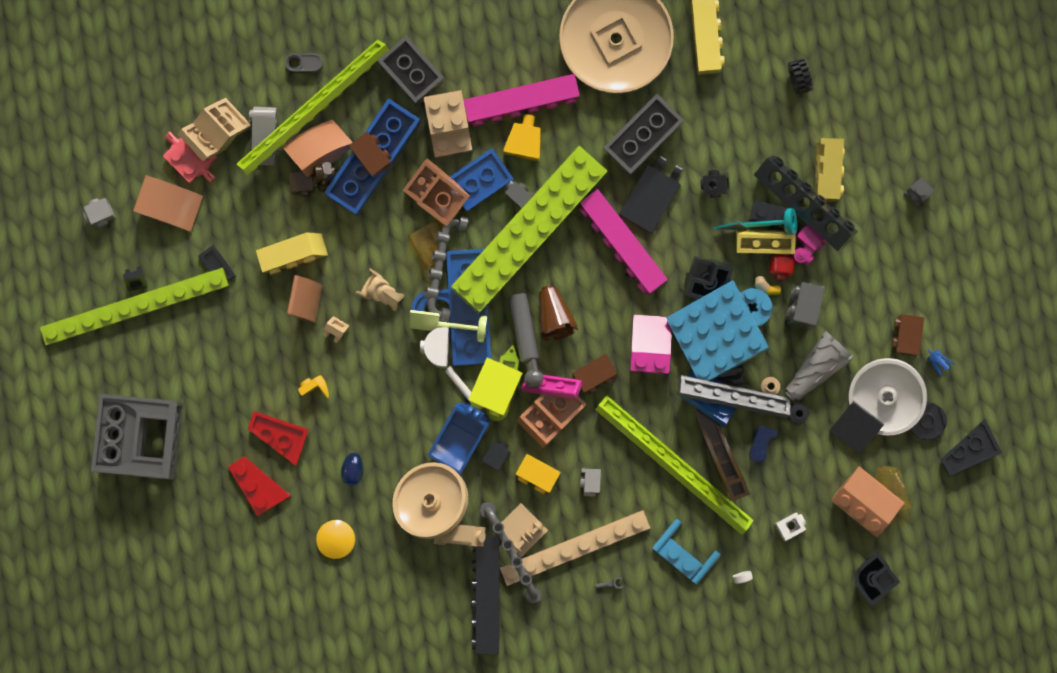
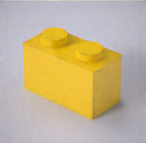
(537, 473)

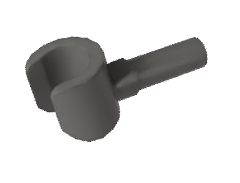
(609, 584)

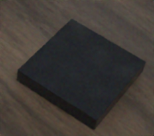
(856, 427)

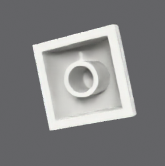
(437, 347)

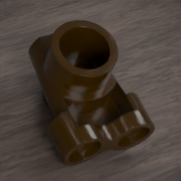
(323, 174)

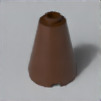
(554, 315)

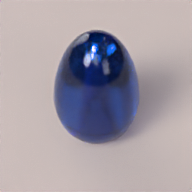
(352, 469)

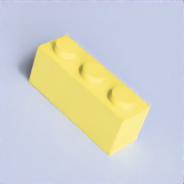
(764, 241)

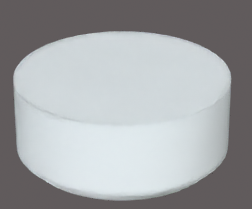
(742, 577)

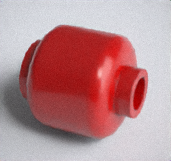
(781, 266)

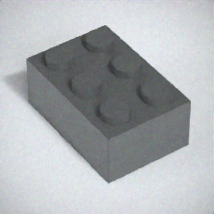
(411, 71)
(805, 306)

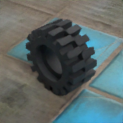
(800, 76)

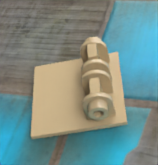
(523, 529)

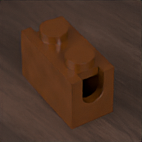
(370, 154)
(908, 335)
(595, 373)

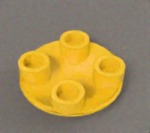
(335, 539)

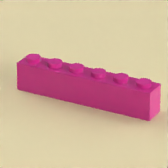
(521, 99)
(623, 242)

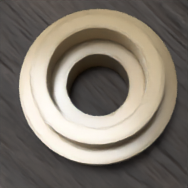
(764, 388)

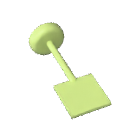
(430, 321)

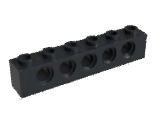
(767, 175)

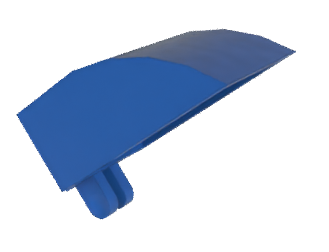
(460, 436)

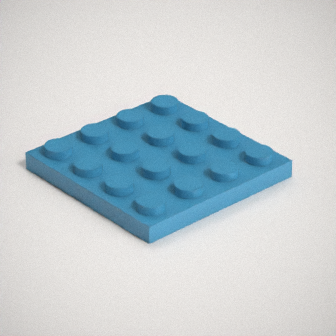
(717, 332)

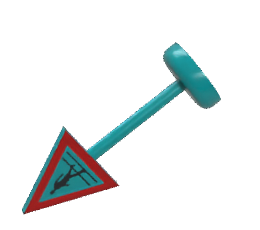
(789, 223)

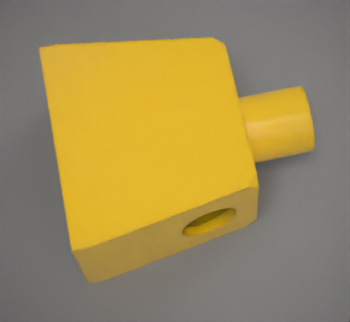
(524, 140)

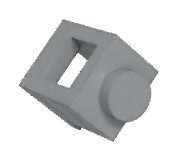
(590, 481)

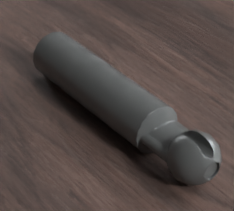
(525, 338)

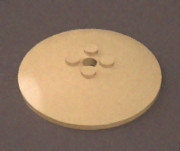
(621, 66)

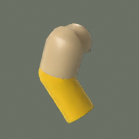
(762, 285)

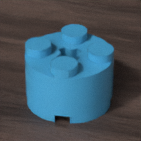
(761, 302)

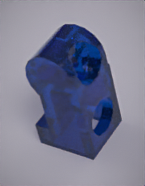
(760, 442)

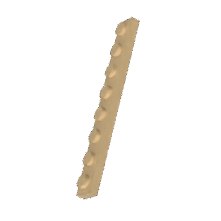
(578, 546)

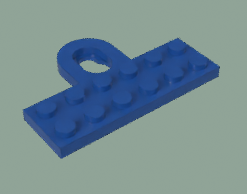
(465, 347)

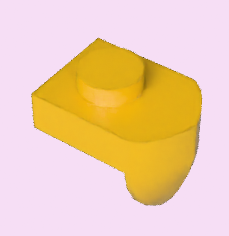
(309, 385)

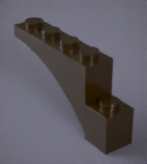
(722, 457)

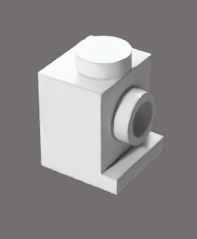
(785, 532)

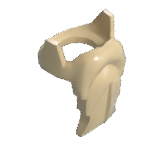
(379, 290)

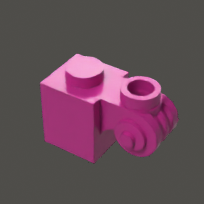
(811, 241)

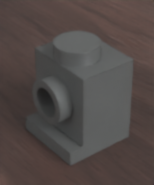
(919, 191)
(518, 194)

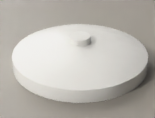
(890, 393)

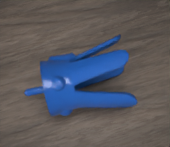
(937, 357)

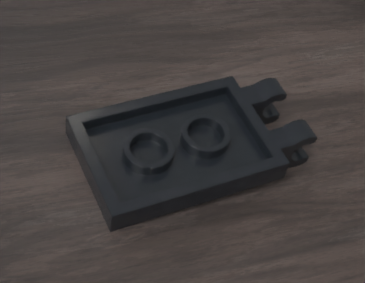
(651, 196)

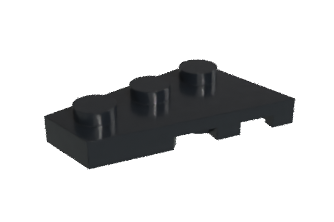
(972, 450)

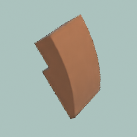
(317, 145)
(436, 192)
(168, 203)
(305, 299)
(549, 416)

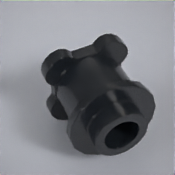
(804, 414)

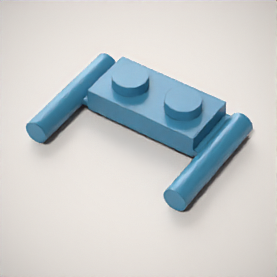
(681, 558)

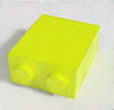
(495, 387)

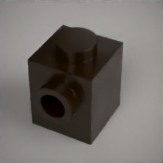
(301, 184)

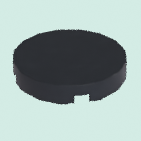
(931, 423)

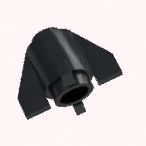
(734, 376)

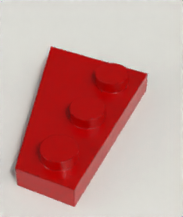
(280, 435)
(257, 486)

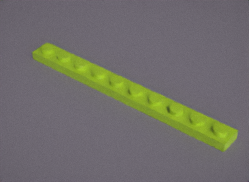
(313, 106)
(134, 306)
(674, 465)

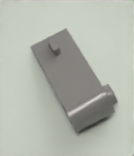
(263, 124)

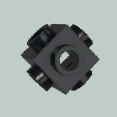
(721, 180)

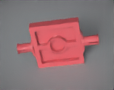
(186, 161)

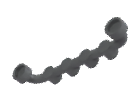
(438, 257)
(532, 594)

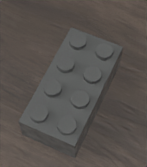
(643, 135)

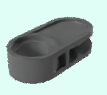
(308, 63)

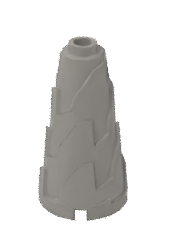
(820, 364)

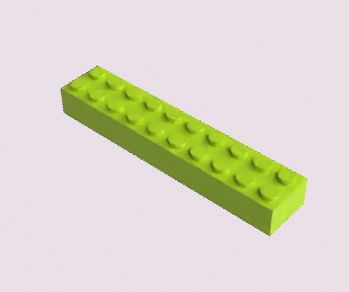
(528, 230)

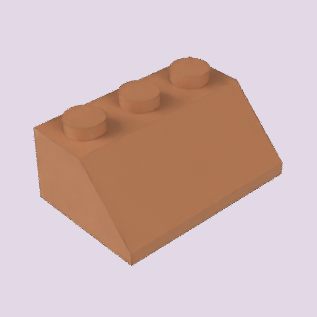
(867, 501)

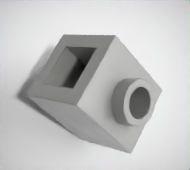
(98, 212)

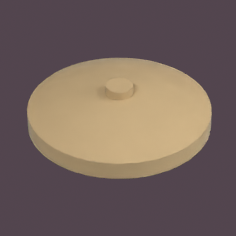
(430, 500)

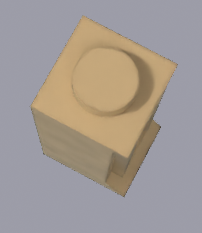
(464, 536)

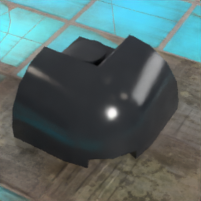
(706, 277)
(875, 579)

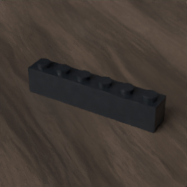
(487, 596)

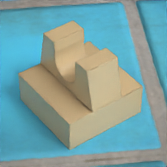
(336, 328)

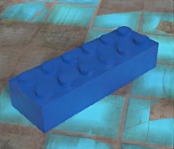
(353, 183)

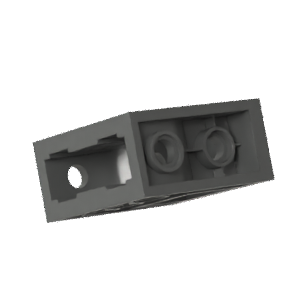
(132, 436)

